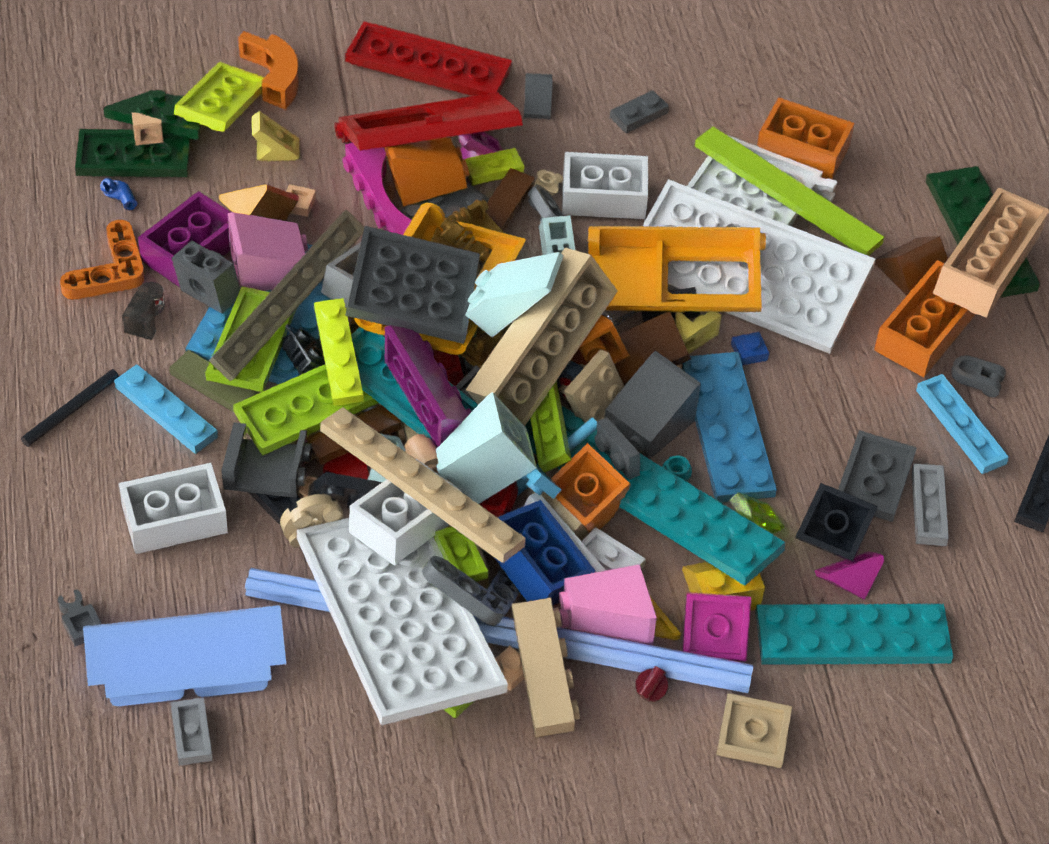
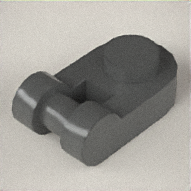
(968, 371)

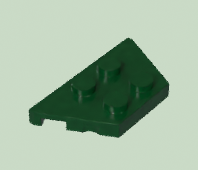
(157, 105)

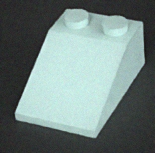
(511, 290)

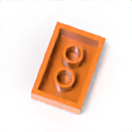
(806, 136)

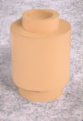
(422, 449)

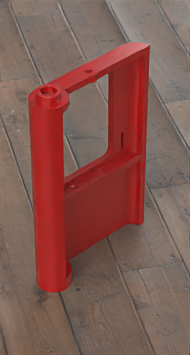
(427, 121)

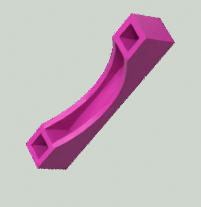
(368, 174)

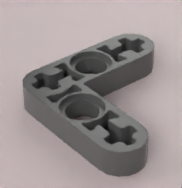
(486, 604)

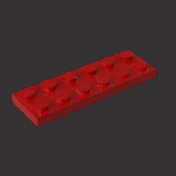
(427, 60)

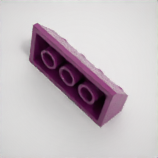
(424, 382)

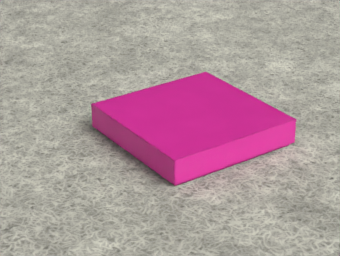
(717, 625)

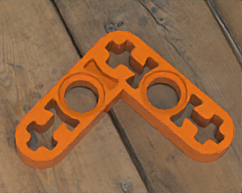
(115, 271)

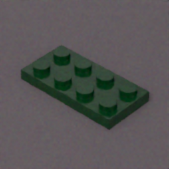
(116, 154)

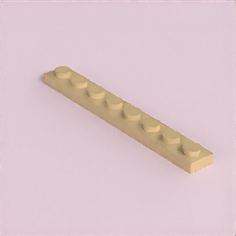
(423, 485)

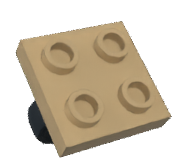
(590, 386)

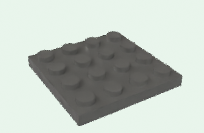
(413, 284)

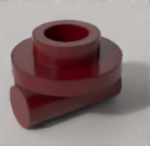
(652, 684)

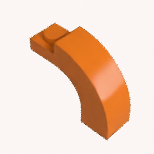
(276, 55)

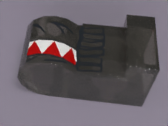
(142, 310)

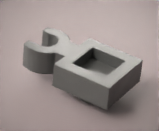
(77, 616)

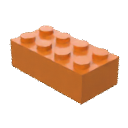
(922, 326)

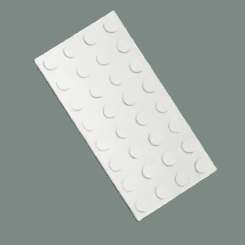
(804, 278)
(402, 633)

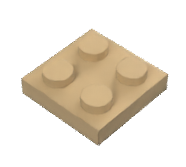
(754, 730)

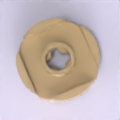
(315, 507)

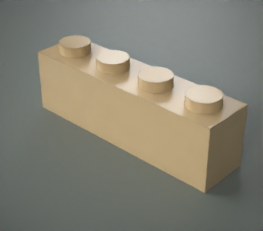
(544, 668)

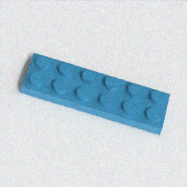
(729, 428)

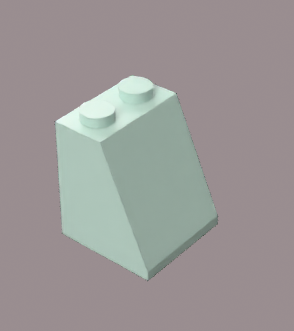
(486, 451)

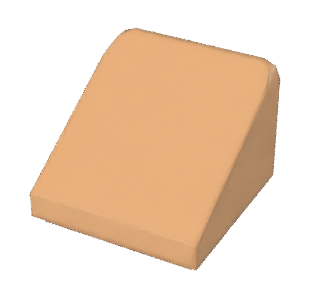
(147, 129)

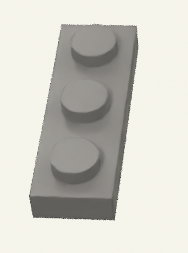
(929, 504)

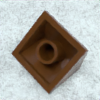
(911, 261)

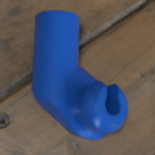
(119, 190)

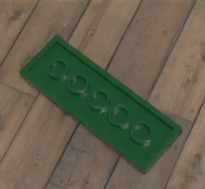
(961, 198)

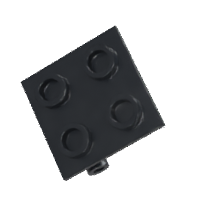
(303, 349)

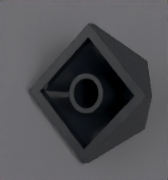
(836, 522)

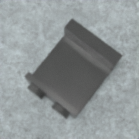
(271, 474)

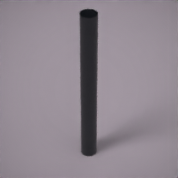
(69, 408)

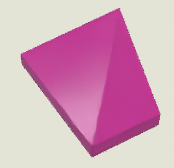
(853, 576)

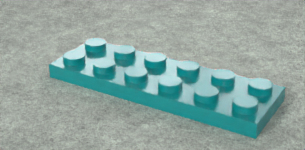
(381, 384)
(853, 634)

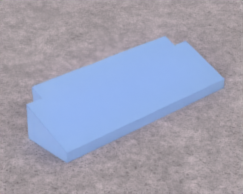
(198, 652)

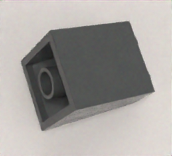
(655, 405)

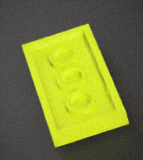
(220, 97)

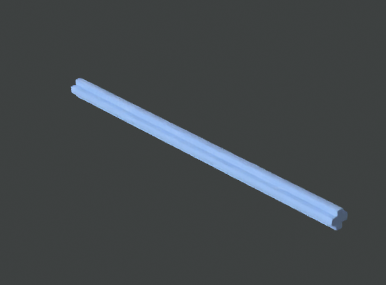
(580, 645)

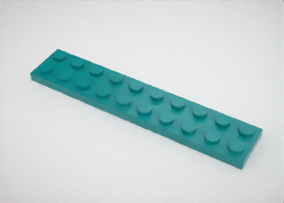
(689, 515)

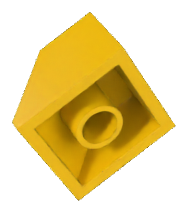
(708, 579)

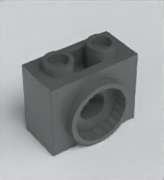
(206, 276)

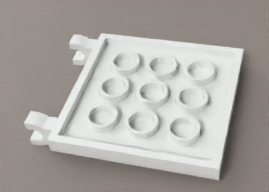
(728, 186)

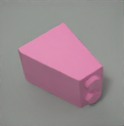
(263, 249)
(609, 605)

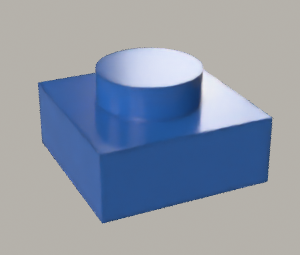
(750, 348)

